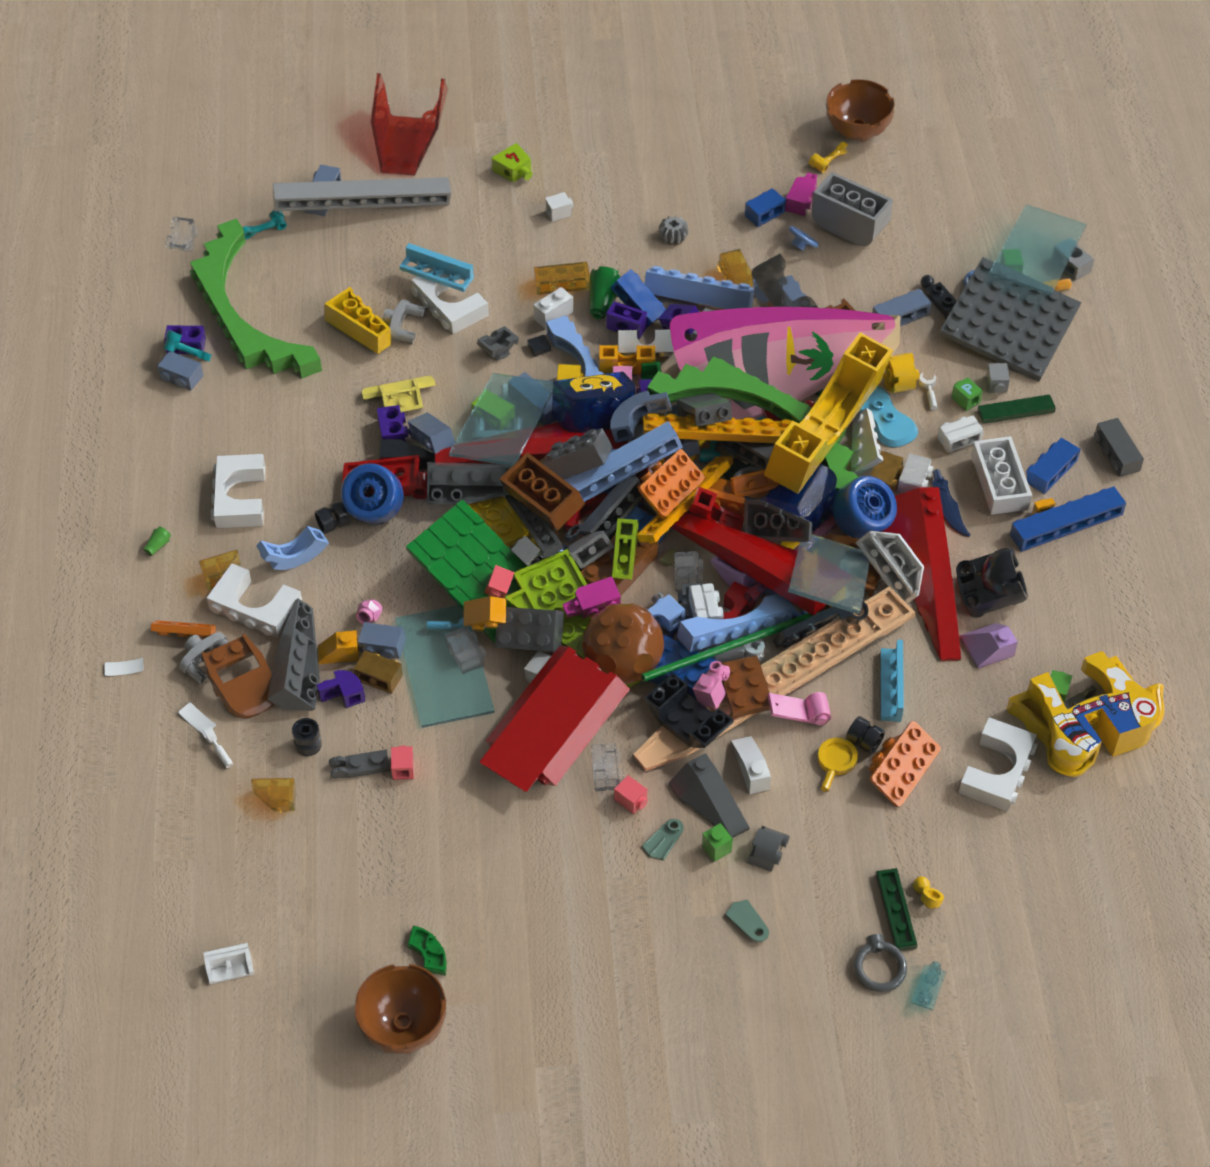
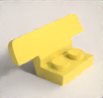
(400, 393)

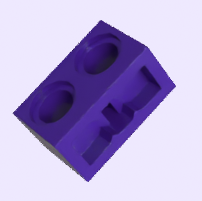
(191, 335)
(391, 423)

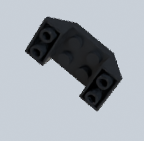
(684, 714)

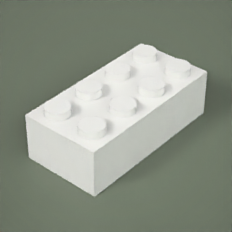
(1001, 475)

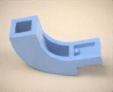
(295, 553)

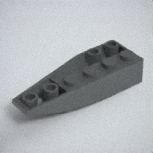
(467, 481)
(296, 662)

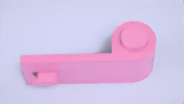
(811, 710)

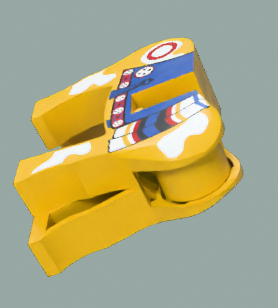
(1071, 736)

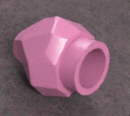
(369, 611)

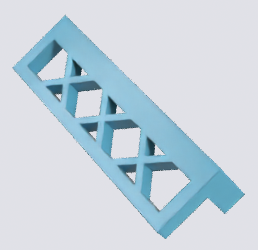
(440, 264)
(891, 683)

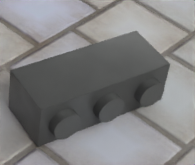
(1118, 447)

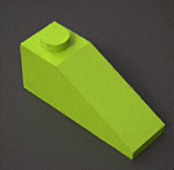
(625, 548)

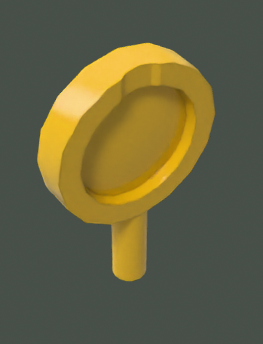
(836, 757)

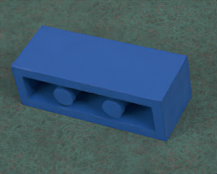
(637, 295)
(1052, 465)

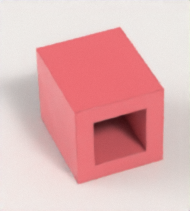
(499, 582)
(402, 762)
(631, 794)

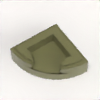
(668, 558)

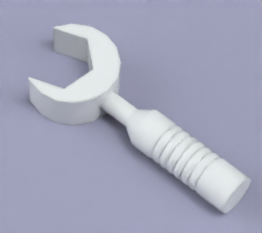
(928, 384)
(210, 737)

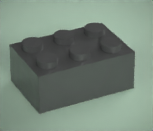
(579, 454)
(530, 629)

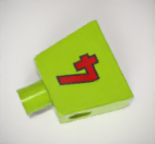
(512, 163)

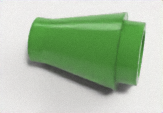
(157, 540)

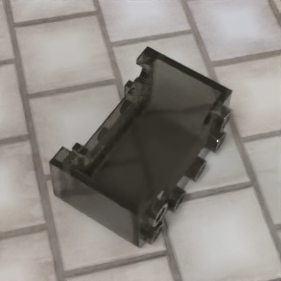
(768, 285)

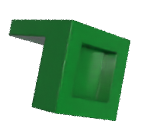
(649, 370)

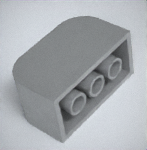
(850, 209)

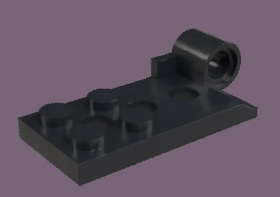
(806, 627)

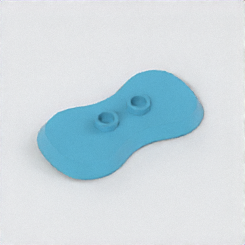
(890, 425)

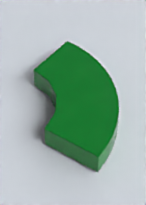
(429, 949)

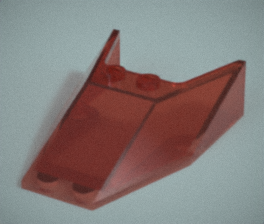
(399, 139)

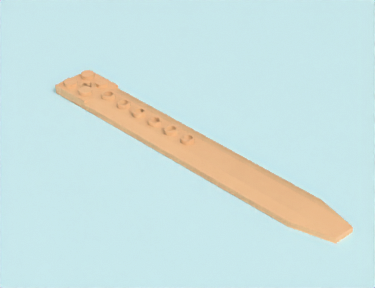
(796, 667)

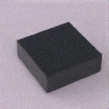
(539, 345)

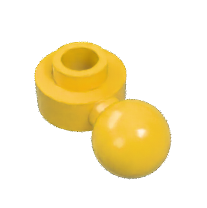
(929, 896)

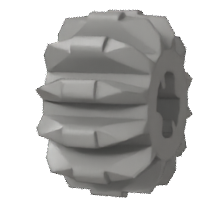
(673, 229)

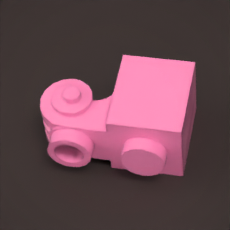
(709, 687)

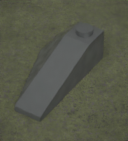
(775, 523)
(705, 791)

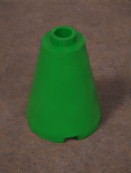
(601, 294)

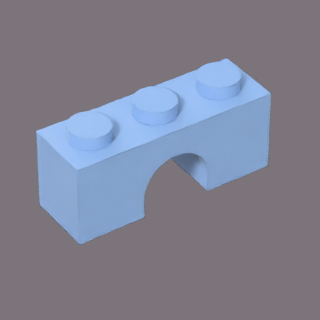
(668, 612)

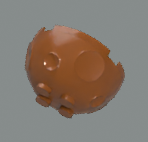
(859, 109)
(624, 641)
(400, 1008)

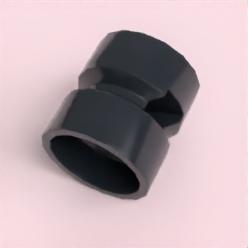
(325, 519)
(862, 733)
(306, 737)

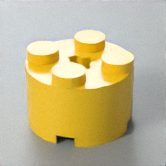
(901, 373)

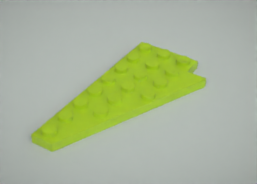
(548, 587)

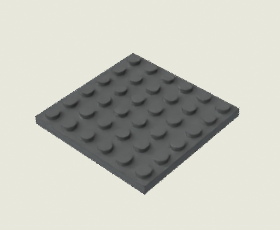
(1009, 321)

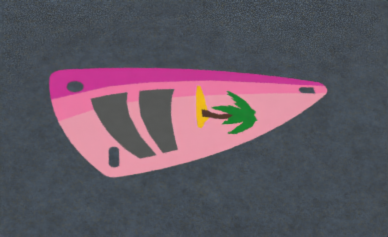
(778, 345)

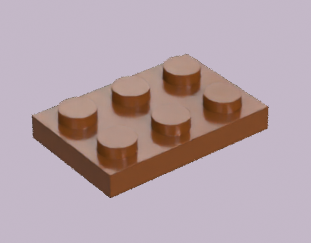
(746, 687)

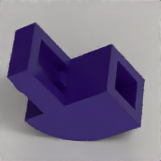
(345, 685)

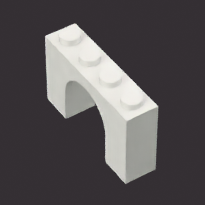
(451, 315)
(231, 471)
(268, 618)
(1000, 789)

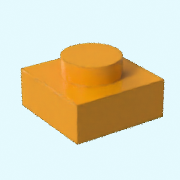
(1043, 505)

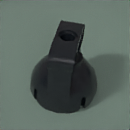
(991, 582)

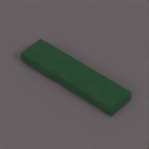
(1016, 409)
(896, 909)

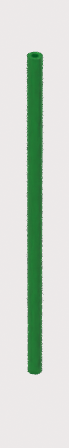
(723, 648)

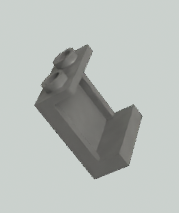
(706, 408)

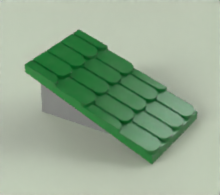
(462, 553)

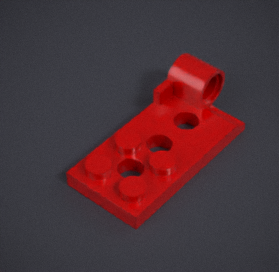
(412, 481)

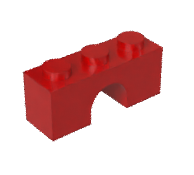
(735, 601)

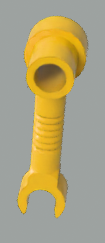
(821, 164)

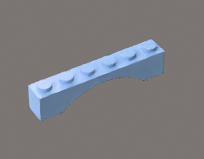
(564, 336)
(704, 632)

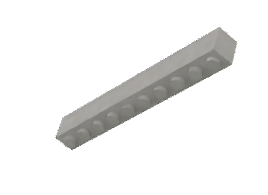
(361, 194)

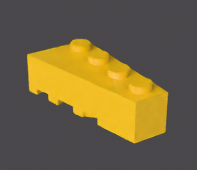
(355, 319)

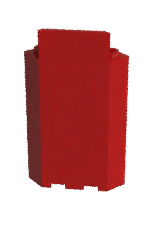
(553, 720)

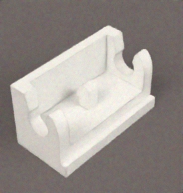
(228, 963)

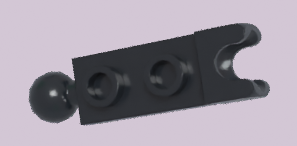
(938, 295)

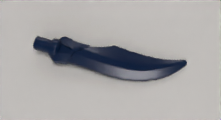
(949, 505)

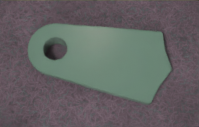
(663, 839)
(748, 920)

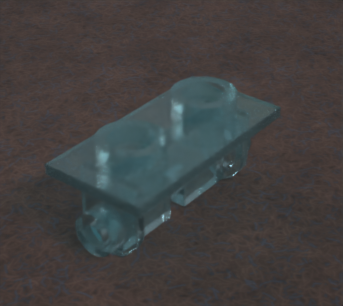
(929, 985)

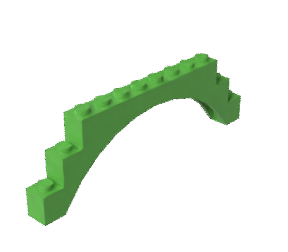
(249, 343)
(737, 385)

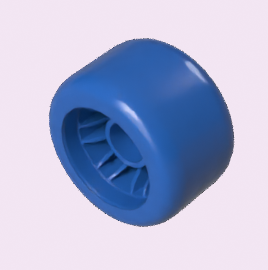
(383, 503)
(864, 506)

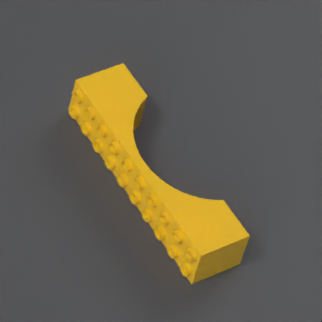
(807, 443)

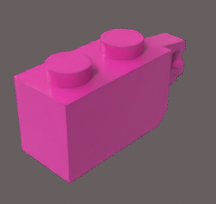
(801, 194)
(592, 598)

